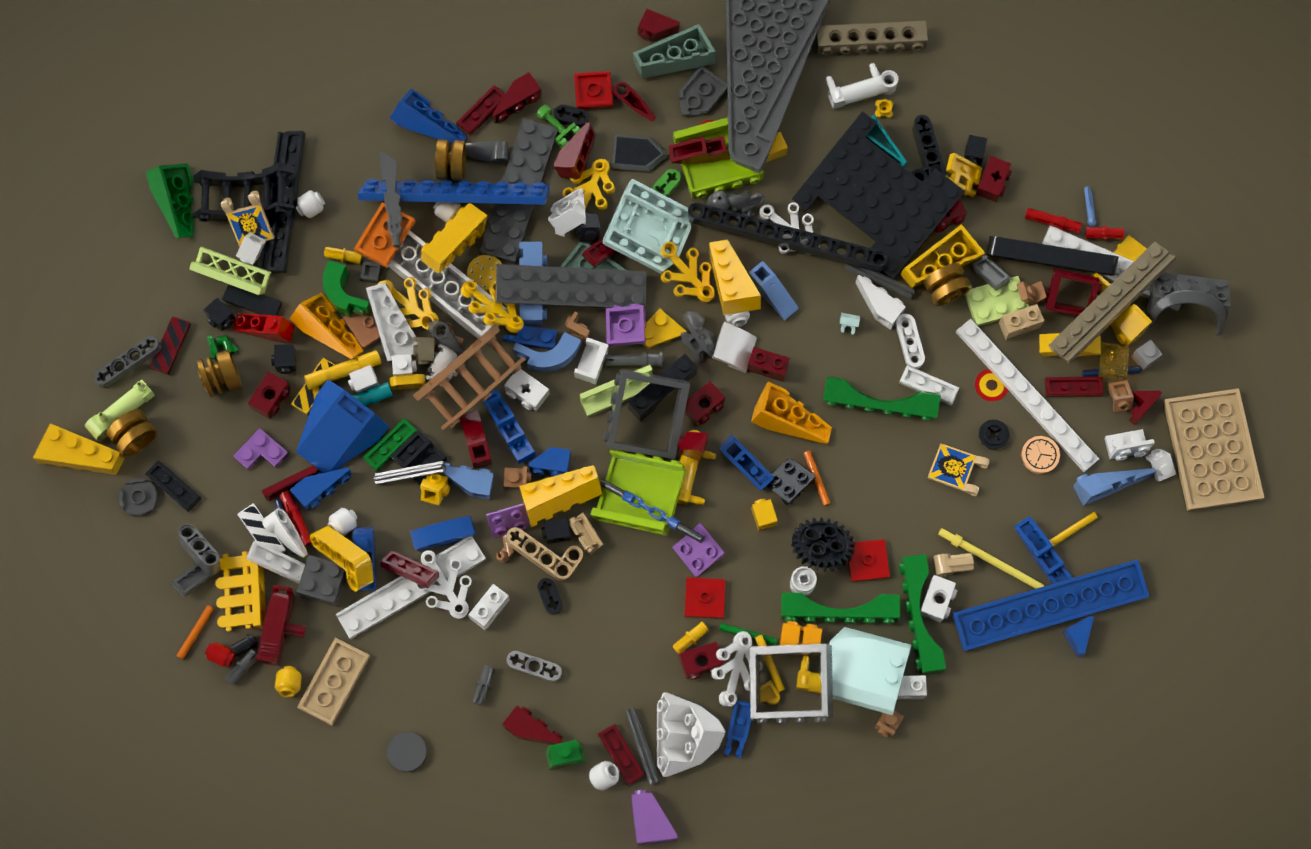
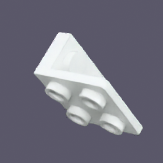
(1127, 444)

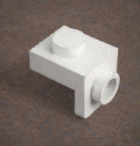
(1162, 463)

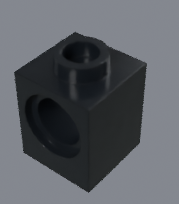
(975, 149)
(556, 530)

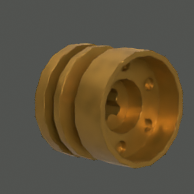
(219, 373)

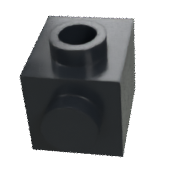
(590, 231)
(219, 315)
(284, 358)

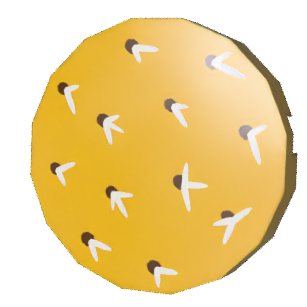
(483, 271)

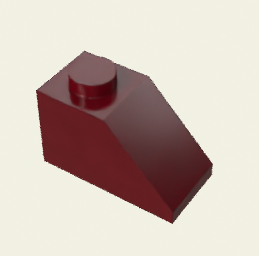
(657, 26)
(693, 445)

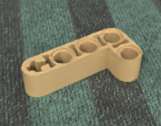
(540, 551)

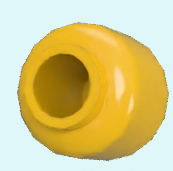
(288, 681)

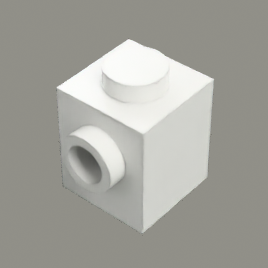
(250, 248)
(403, 365)
(363, 379)

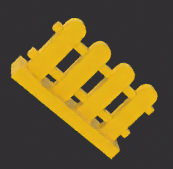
(255, 598)

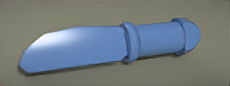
(1090, 207)

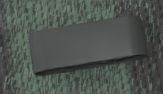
(197, 541)

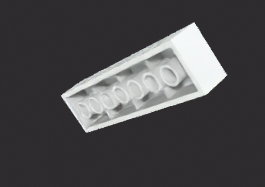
(443, 286)

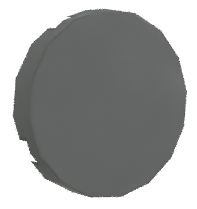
(138, 497)
(406, 751)

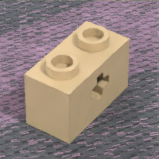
(1021, 322)

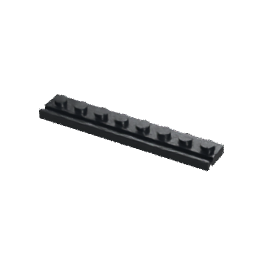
(276, 251)

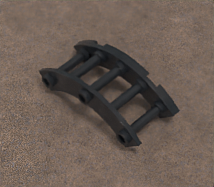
(277, 172)

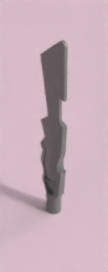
(391, 199)

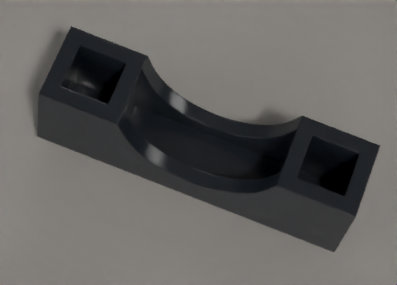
(649, 397)

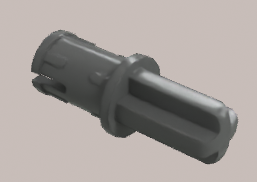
(241, 668)
(483, 684)

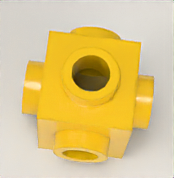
(434, 488)

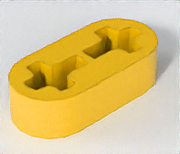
(407, 381)

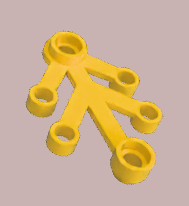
(591, 187)
(689, 274)
(411, 304)
(510, 320)

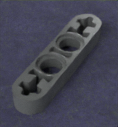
(129, 365)

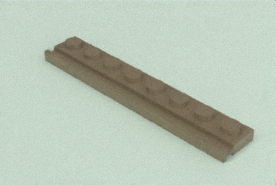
(1112, 302)

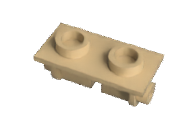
(587, 534)

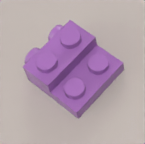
(625, 325)

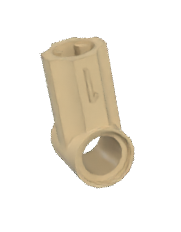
(948, 564)

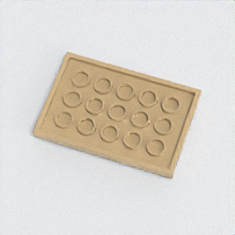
(1213, 449)

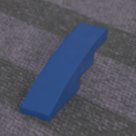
(508, 427)
(1042, 551)

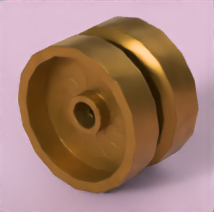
(447, 159)
(947, 284)
(132, 432)

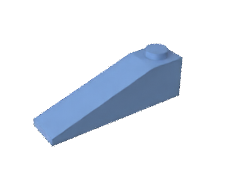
(1103, 484)

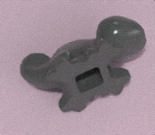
(736, 203)
(701, 339)

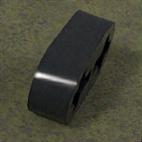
(571, 116)
(545, 598)

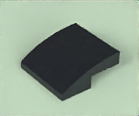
(417, 451)

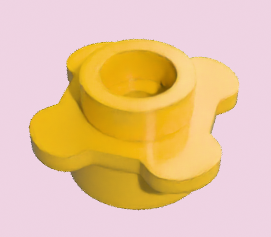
(884, 104)

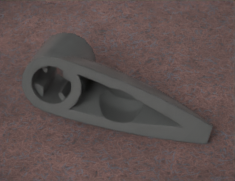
(488, 151)
(445, 336)

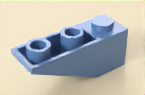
(772, 290)
(472, 482)

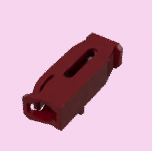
(277, 626)

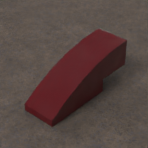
(699, 151)

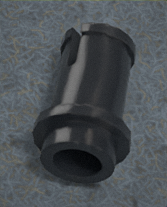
(245, 644)

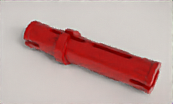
(1053, 220)
(294, 514)

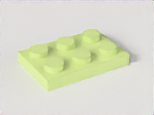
(990, 305)

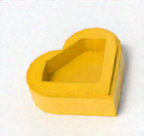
(769, 694)

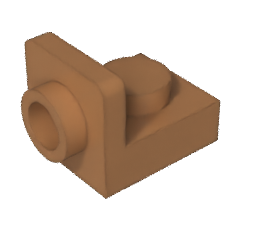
(1032, 293)
(577, 330)
(1121, 396)
(516, 477)
(888, 724)

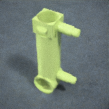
(130, 401)

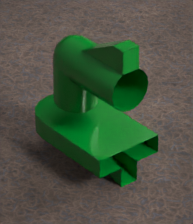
(221, 340)

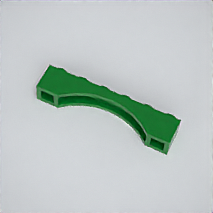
(921, 403)
(799, 607)
(929, 655)

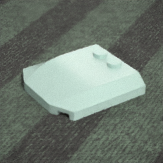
(645, 223)
(867, 669)

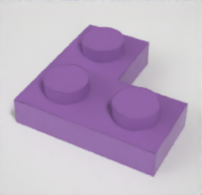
(260, 445)

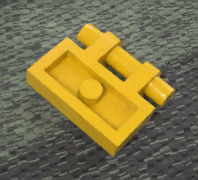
(965, 170)

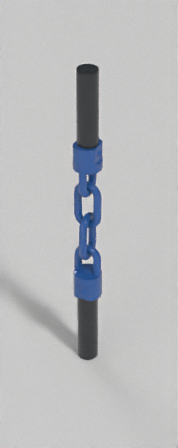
(672, 522)

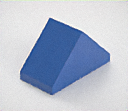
(1079, 634)

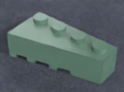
(676, 53)

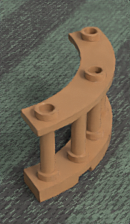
(458, 365)

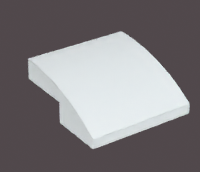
(734, 347)

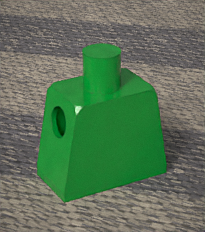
(565, 754)

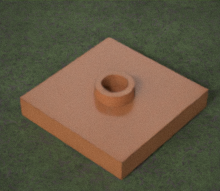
(363, 328)

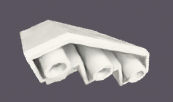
(684, 734)

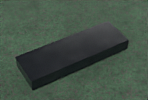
(250, 301)
(173, 486)

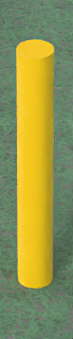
(1073, 529)
(771, 666)

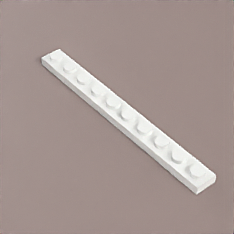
(1027, 395)

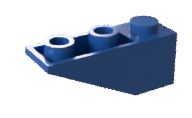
(316, 487)
(365, 539)

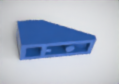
(746, 462)

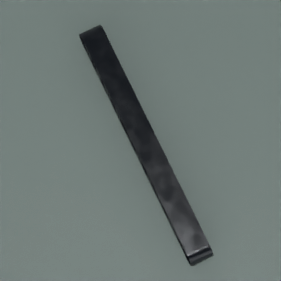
(793, 244)

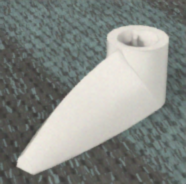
(283, 528)

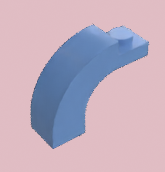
(551, 360)

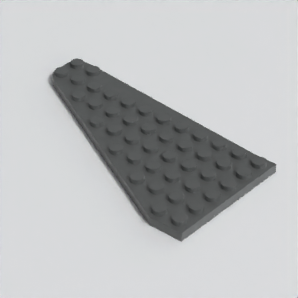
(764, 62)

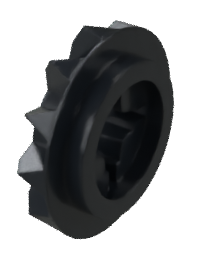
(994, 426)

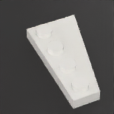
(390, 322)

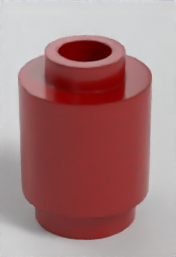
(220, 654)

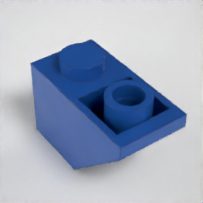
(553, 462)

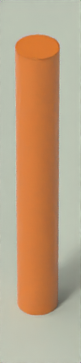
(818, 481)
(195, 632)

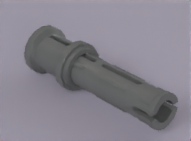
(643, 360)

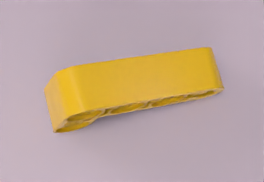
(346, 555)

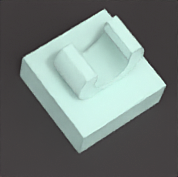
(849, 320)

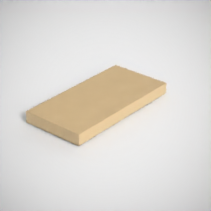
(333, 681)

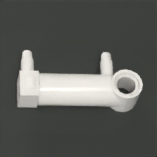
(862, 90)

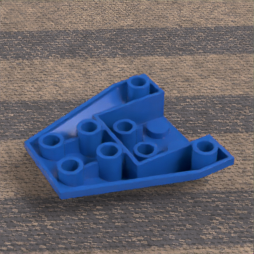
(338, 429)

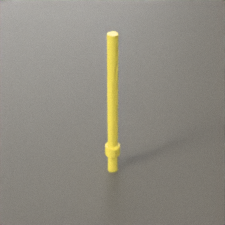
(957, 540)

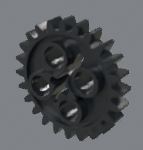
(822, 544)

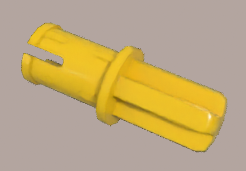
(343, 255)
(690, 638)

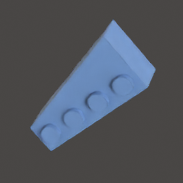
(532, 255)

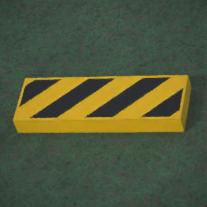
(306, 397)

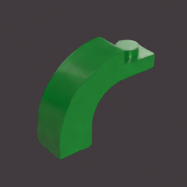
(334, 281)

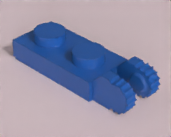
(533, 337)
(739, 726)

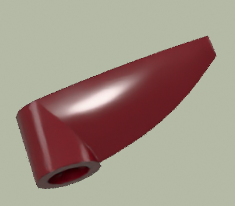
(633, 100)

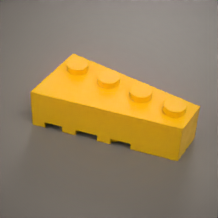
(454, 238)
(953, 248)
(733, 283)
(71, 450)
(559, 493)

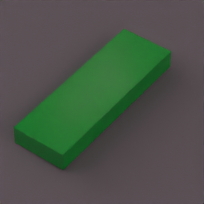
(386, 447)

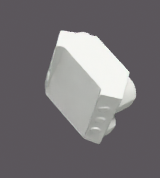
(568, 212)

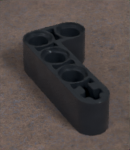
(926, 150)

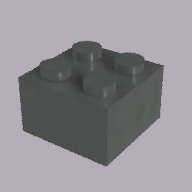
(321, 581)

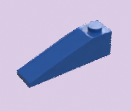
(416, 115)

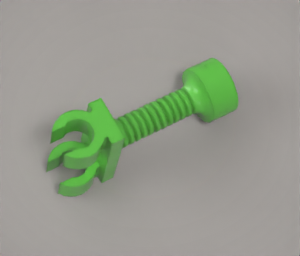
(545, 113)

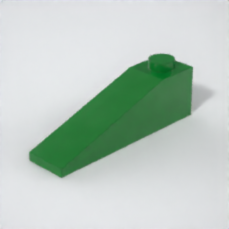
(172, 192)

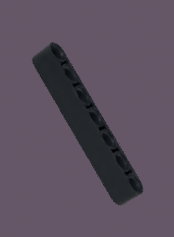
(1052, 255)

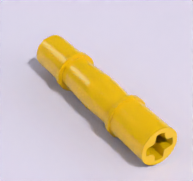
(341, 369)

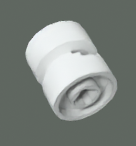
(803, 580)

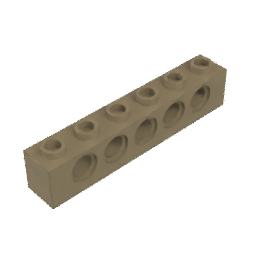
(879, 31)

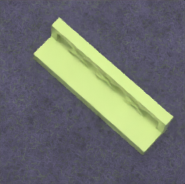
(227, 277)
(599, 398)

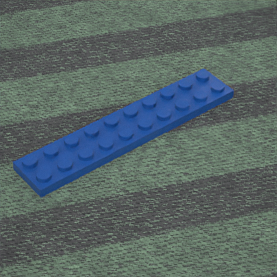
(458, 192)
(1050, 605)

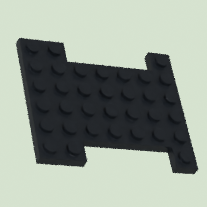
(880, 195)

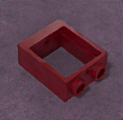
(1051, 303)

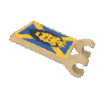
(248, 219)
(954, 467)

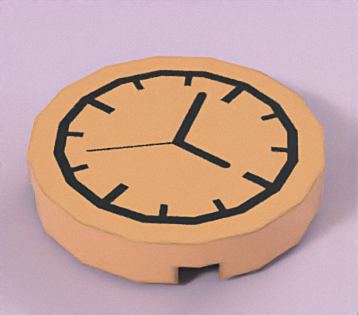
(1040, 454)

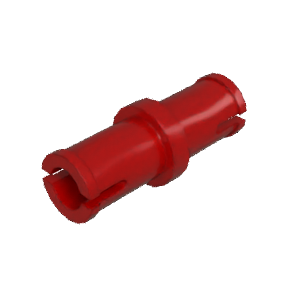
(1104, 233)

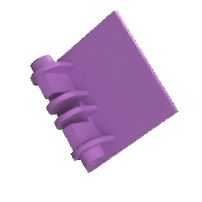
(507, 518)
(698, 555)

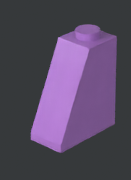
(650, 820)

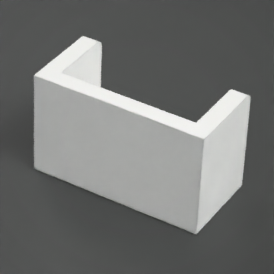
(592, 361)

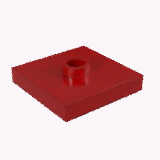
(593, 90)
(869, 561)
(704, 598)

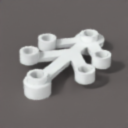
(794, 222)
(446, 587)
(736, 665)

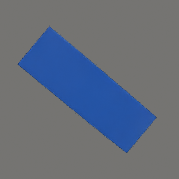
(442, 533)

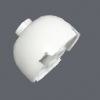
(441, 361)

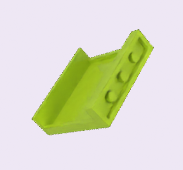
(716, 175)
(648, 478)

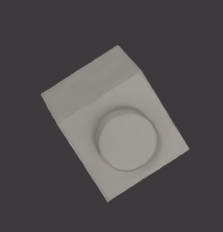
(1146, 355)

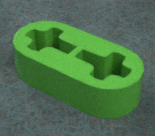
(662, 182)

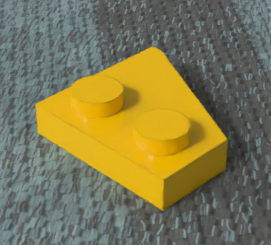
(661, 329)

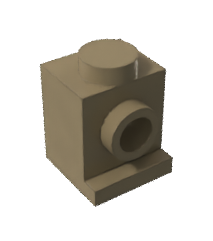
(424, 349)

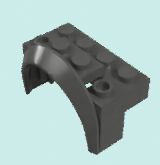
(1180, 289)

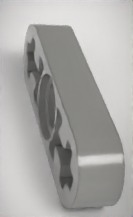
(518, 667)

